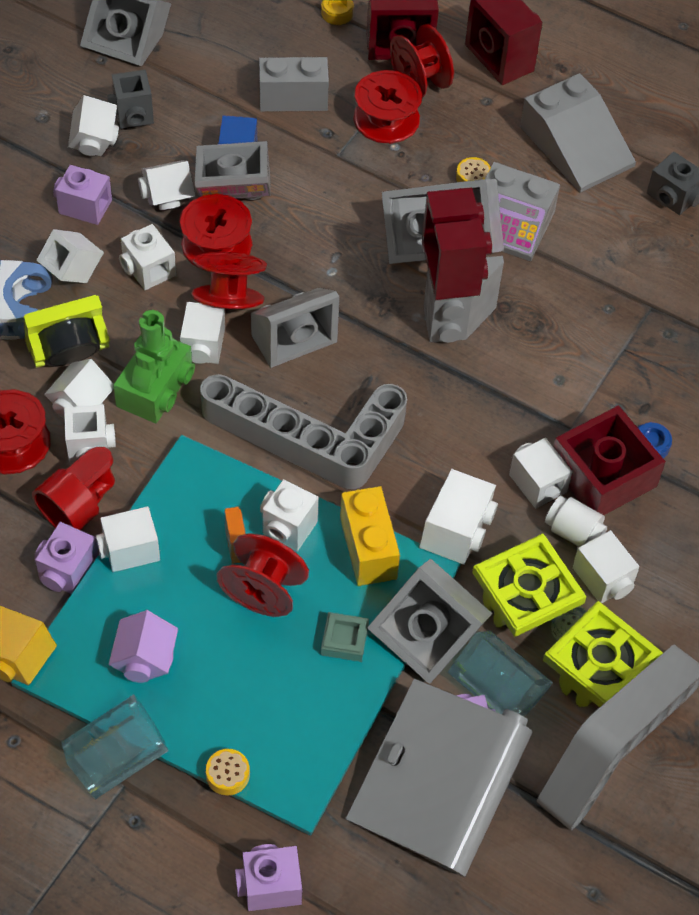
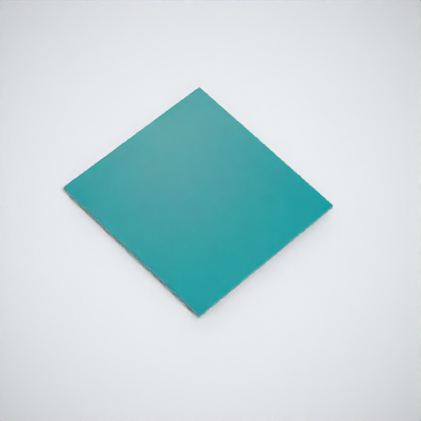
(234, 672)

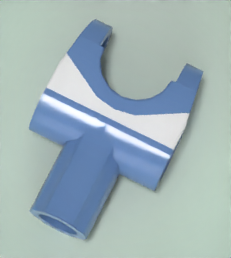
(14, 287)

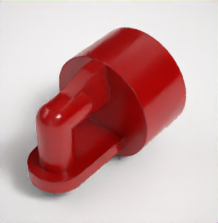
(74, 493)

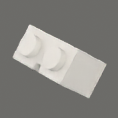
(458, 517)

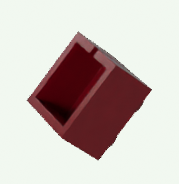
(455, 243)

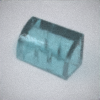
(500, 674)
(114, 747)

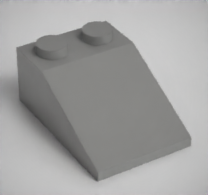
(576, 132)
(406, 210)

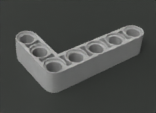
(307, 432)
(615, 732)

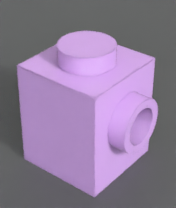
(83, 194)
(65, 558)
(143, 646)
(270, 877)

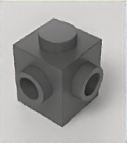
(132, 98)
(675, 183)

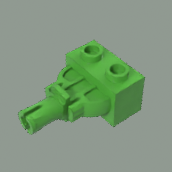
(155, 371)

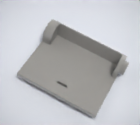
(446, 781)

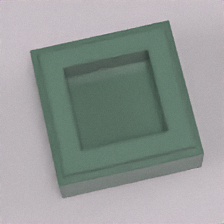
(344, 637)

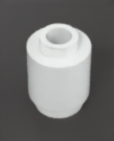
(575, 521)

